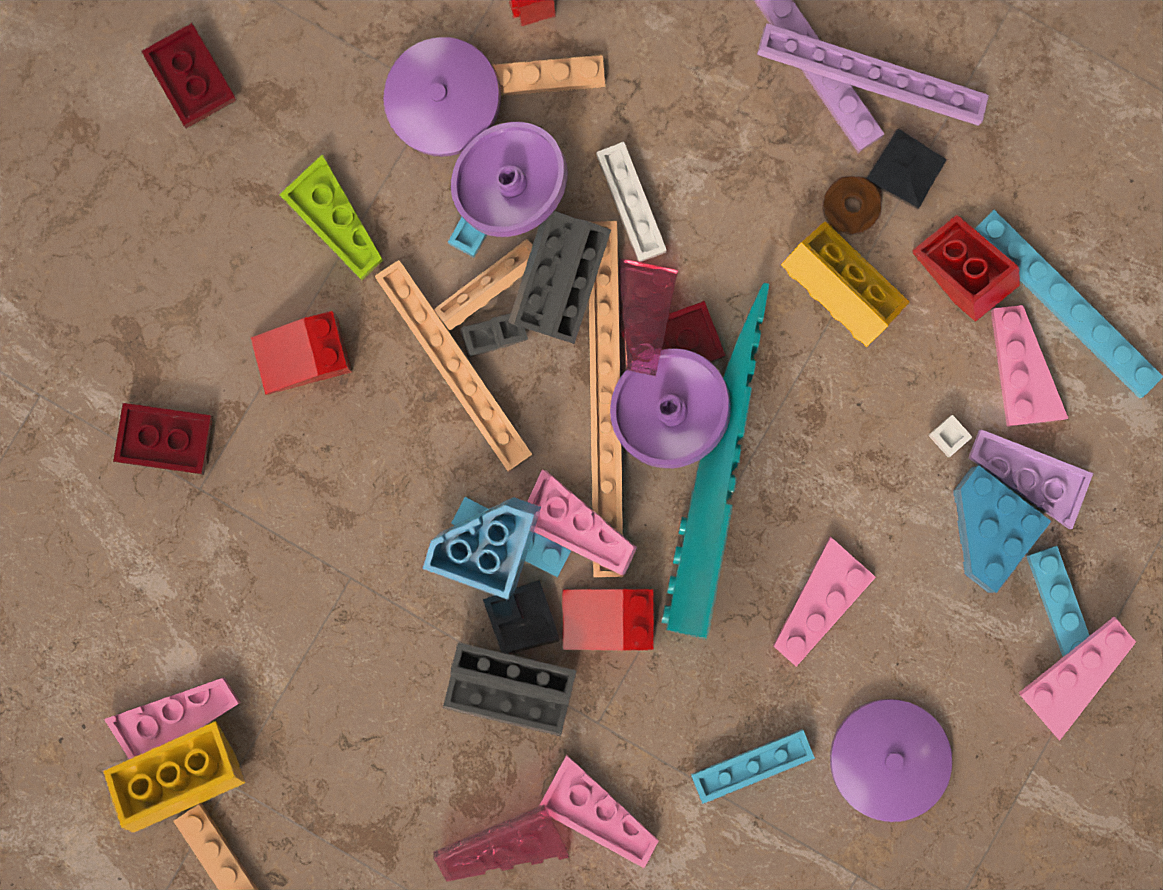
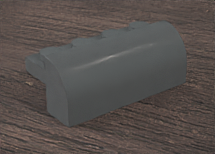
(559, 276)
(509, 689)

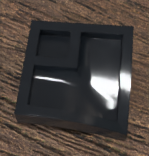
(906, 169)
(522, 620)

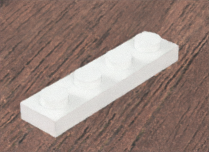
(631, 202)

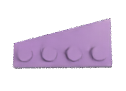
(1041, 479)

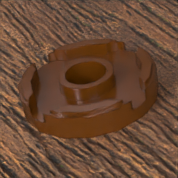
(840, 217)

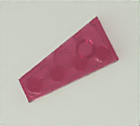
(645, 312)
(512, 842)

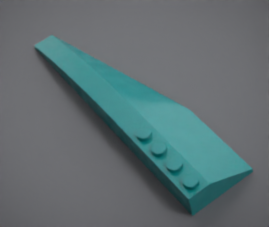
(714, 484)

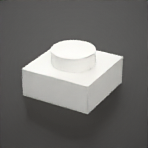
(950, 436)

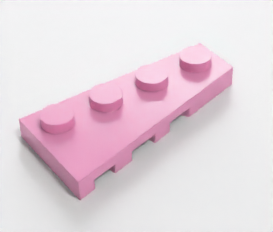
(1024, 375)
(578, 527)
(825, 597)
(1074, 680)
(171, 717)
(592, 811)

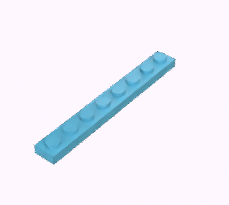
(1071, 307)

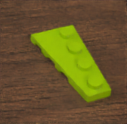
(327, 211)

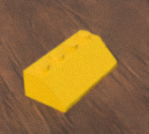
(845, 283)
(173, 777)

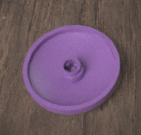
(441, 96)
(509, 179)
(671, 415)
(891, 760)

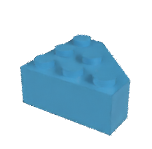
(993, 528)
(486, 548)

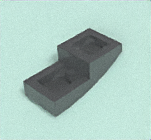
(491, 335)

